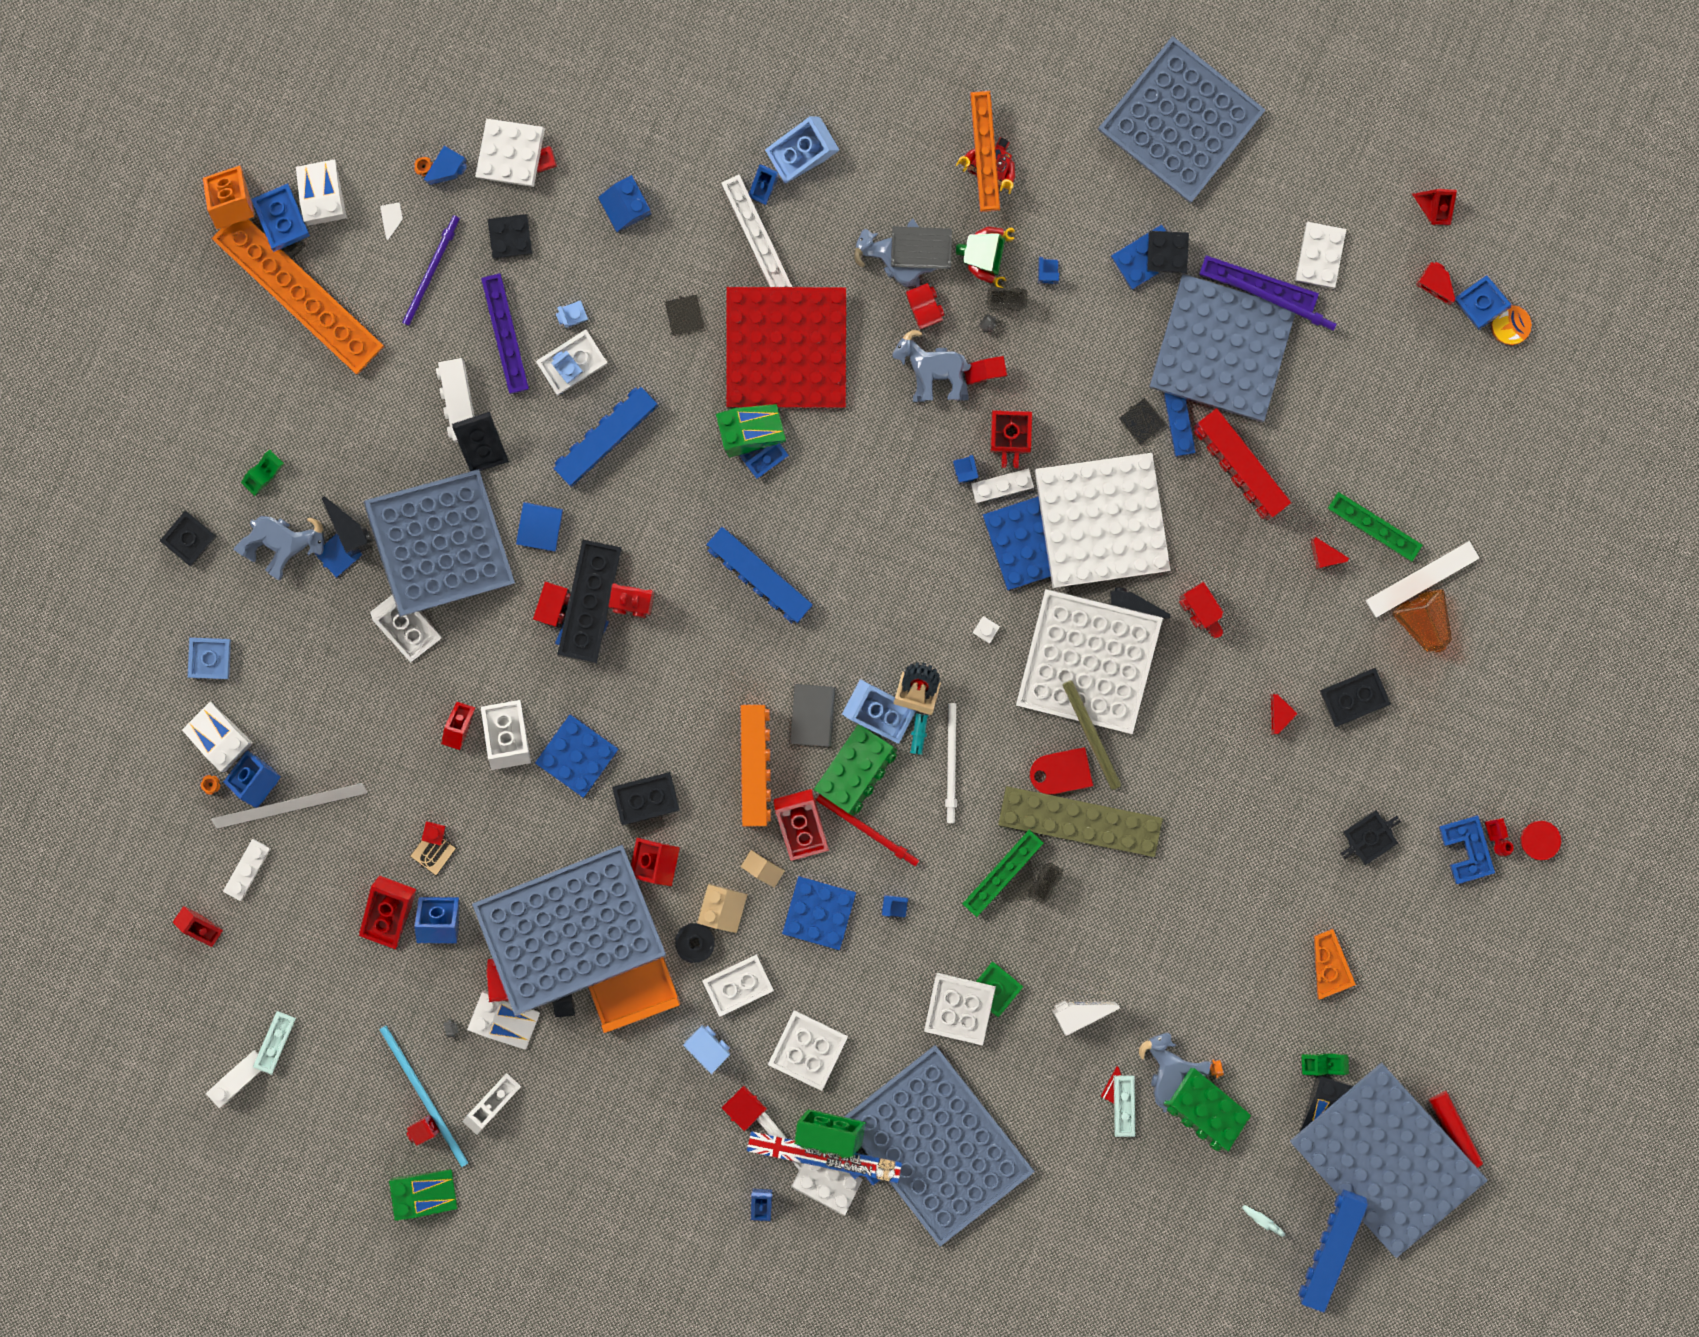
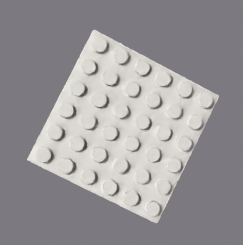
(1102, 520)
(1097, 648)

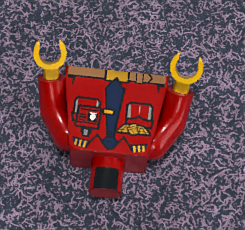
(1005, 165)

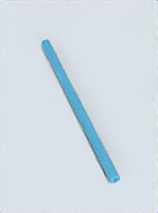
(423, 1096)

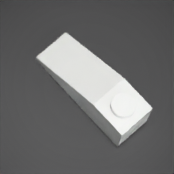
(234, 1081)
(491, 1103)

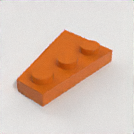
(1331, 966)

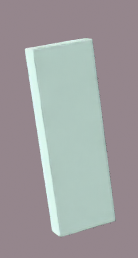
(274, 1042)
(1124, 1106)

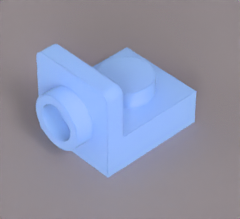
(571, 314)
(566, 366)

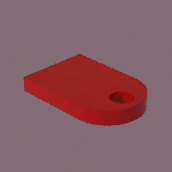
(1063, 771)

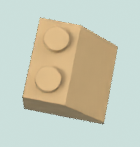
(722, 908)

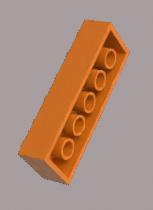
(754, 765)

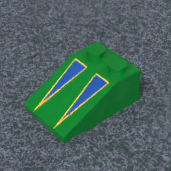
(750, 429)
(422, 1194)

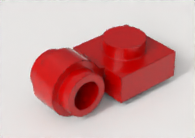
(1498, 831)

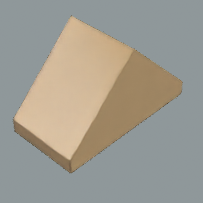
(762, 869)

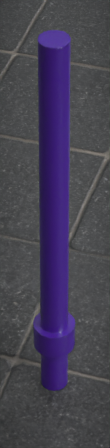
(447, 235)
(1315, 318)

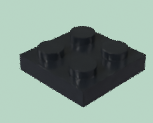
(510, 236)
(1167, 252)
(188, 538)

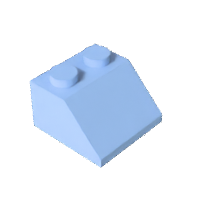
(707, 1048)

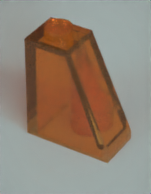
(1426, 620)

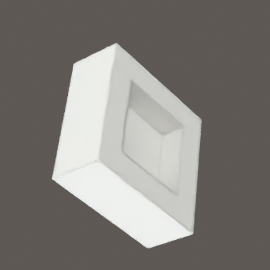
(986, 629)

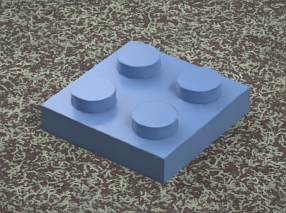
(209, 658)

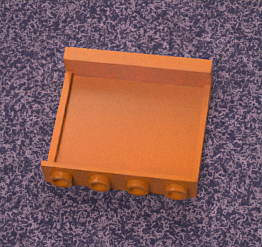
(634, 995)

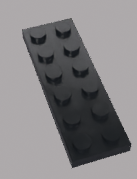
(589, 601)

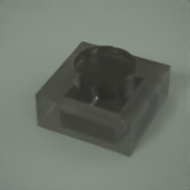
(293, 249)

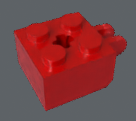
(1020, 442)
(631, 600)
(1203, 609)

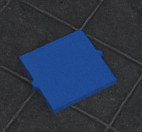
(335, 557)

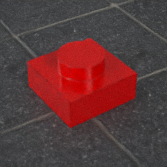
(546, 160)
(433, 833)

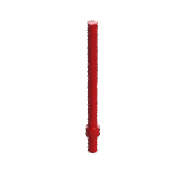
(900, 852)

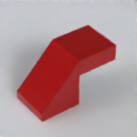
(986, 369)

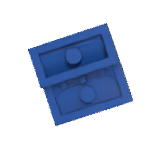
(764, 459)
(539, 526)

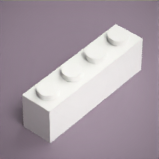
(455, 392)

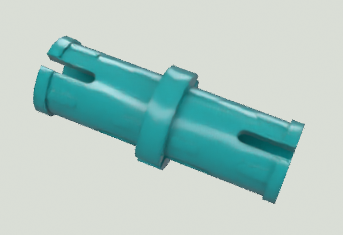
(919, 734)

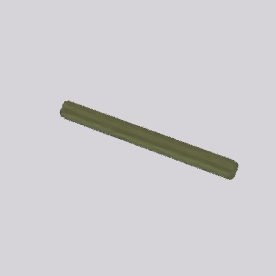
(1091, 734)

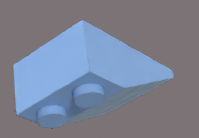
(802, 149)
(876, 711)

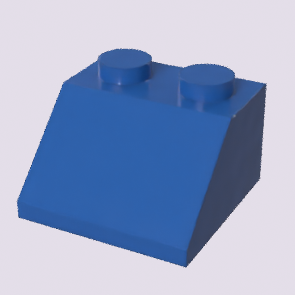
(624, 204)
(252, 779)
(437, 920)

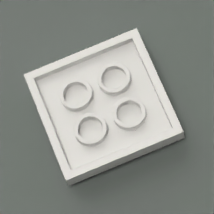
(510, 152)
(959, 1009)
(807, 1050)

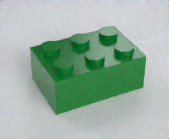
(829, 1133)

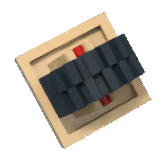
(918, 688)

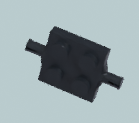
(1370, 837)

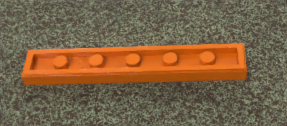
(985, 151)

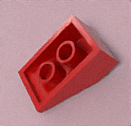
(800, 824)
(387, 911)

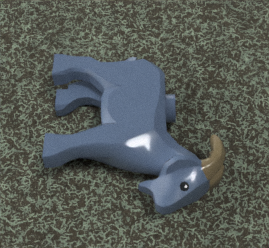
(882, 250)

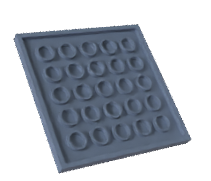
(1181, 119)
(1222, 348)
(439, 542)

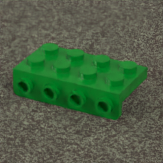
(856, 770)
(1207, 1111)

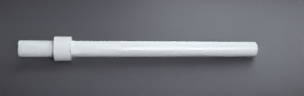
(951, 802)

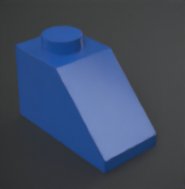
(446, 167)

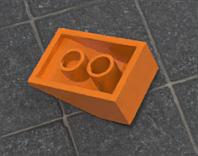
(227, 197)

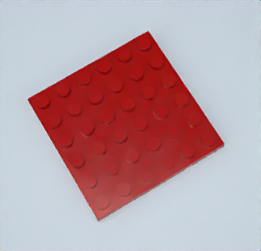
(786, 346)

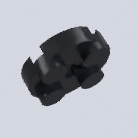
(697, 953)

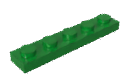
(1374, 526)
(1003, 873)

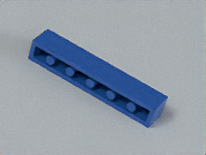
(605, 436)
(759, 574)
(1333, 1250)

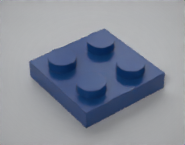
(1482, 302)

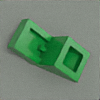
(262, 473)
(1325, 1064)

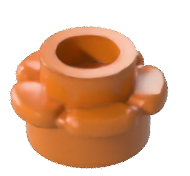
(420, 162)
(215, 784)
(1216, 1069)

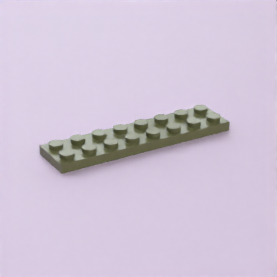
(1080, 821)

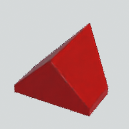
(1437, 205)

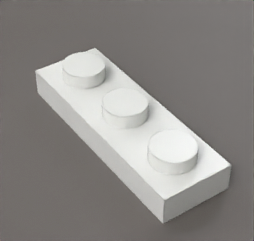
(1002, 485)
(247, 869)

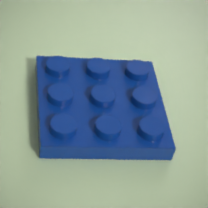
(576, 756)
(819, 913)

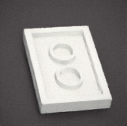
(1320, 255)
(583, 352)
(738, 985)
(827, 1186)

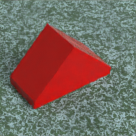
(1325, 554)
(1280, 714)

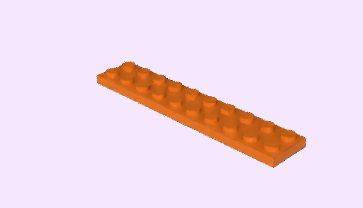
(299, 294)

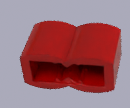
(924, 306)

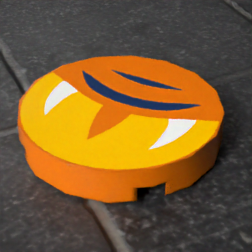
(1511, 326)

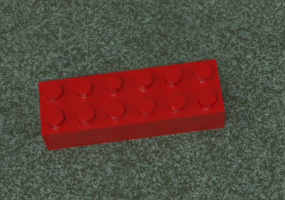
(1241, 465)

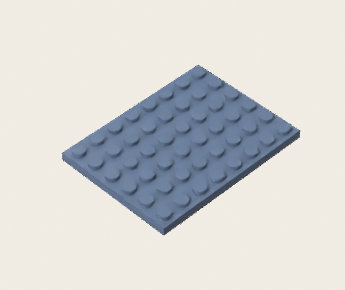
(568, 930)
(947, 1143)
(1392, 1154)

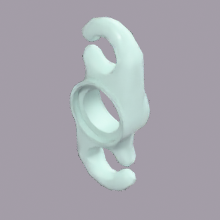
(1263, 1220)

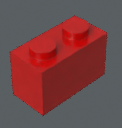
(551, 604)

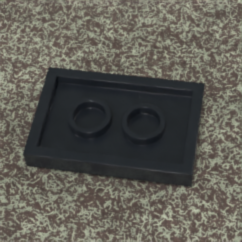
(480, 442)
(1355, 697)
(646, 798)

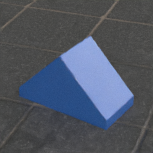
(763, 184)
(761, 1204)

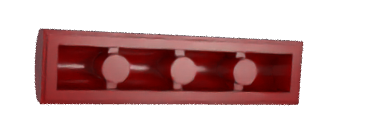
(1453, 1126)

